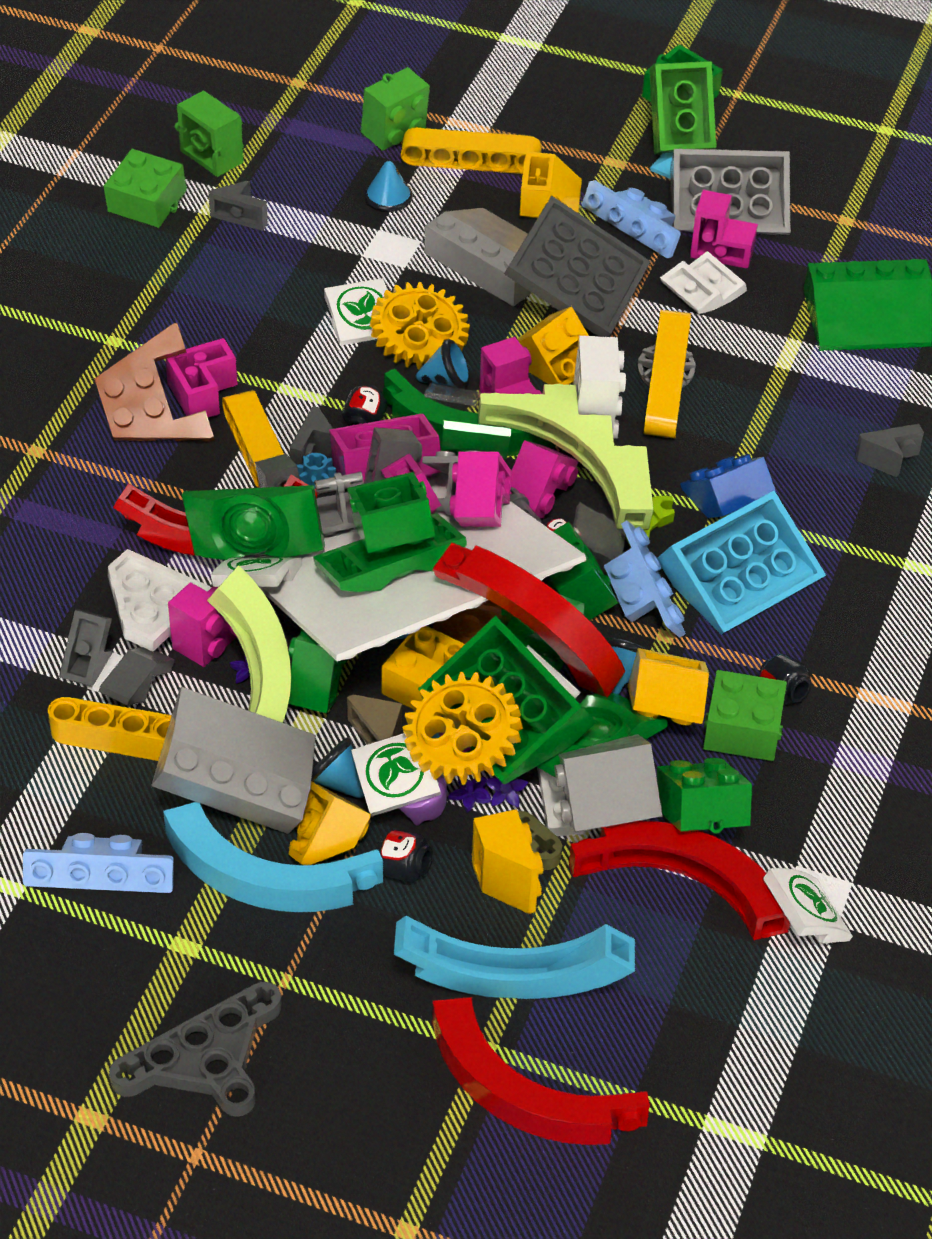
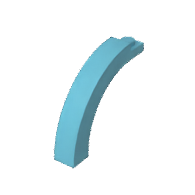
(262, 881)
(516, 972)

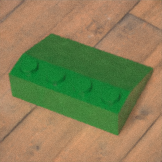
(870, 304)
(548, 711)

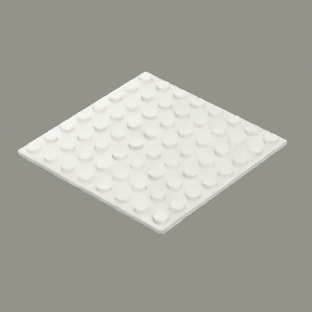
(357, 621)

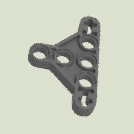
(189, 1062)

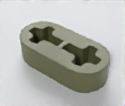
(543, 839)

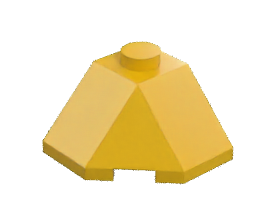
(327, 827)

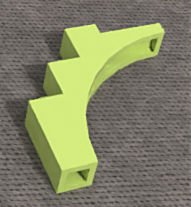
(588, 438)

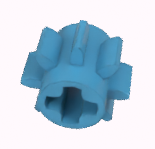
(315, 467)

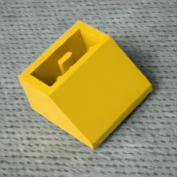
(546, 177)
(554, 346)
(415, 663)
(668, 686)
(505, 860)

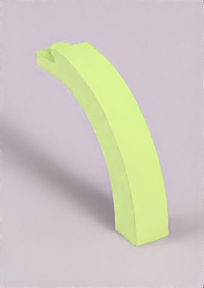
(262, 641)

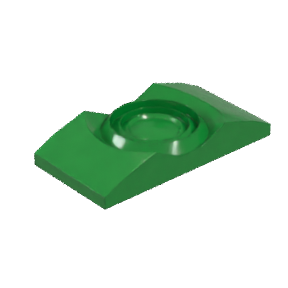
(473, 437)
(254, 522)
(360, 571)
(613, 721)

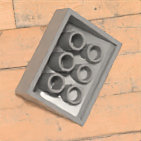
(753, 178)
(477, 248)
(236, 761)

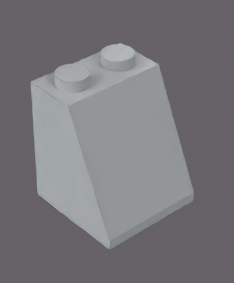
(608, 784)

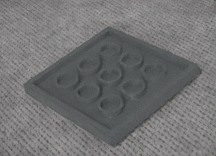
(577, 267)

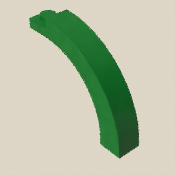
(409, 401)

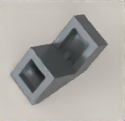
(133, 675)

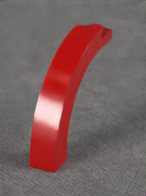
(162, 523)
(540, 608)
(692, 855)
(519, 1100)

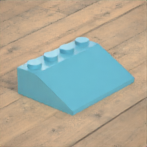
(742, 563)

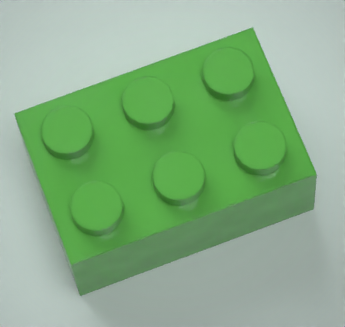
(682, 106)

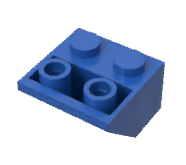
(728, 485)

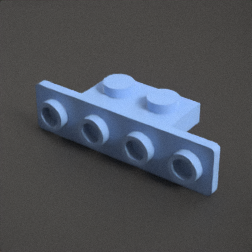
(634, 215)
(639, 582)
(99, 865)

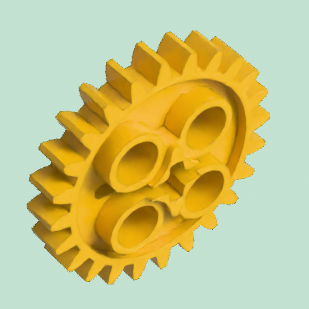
(417, 322)
(478, 702)

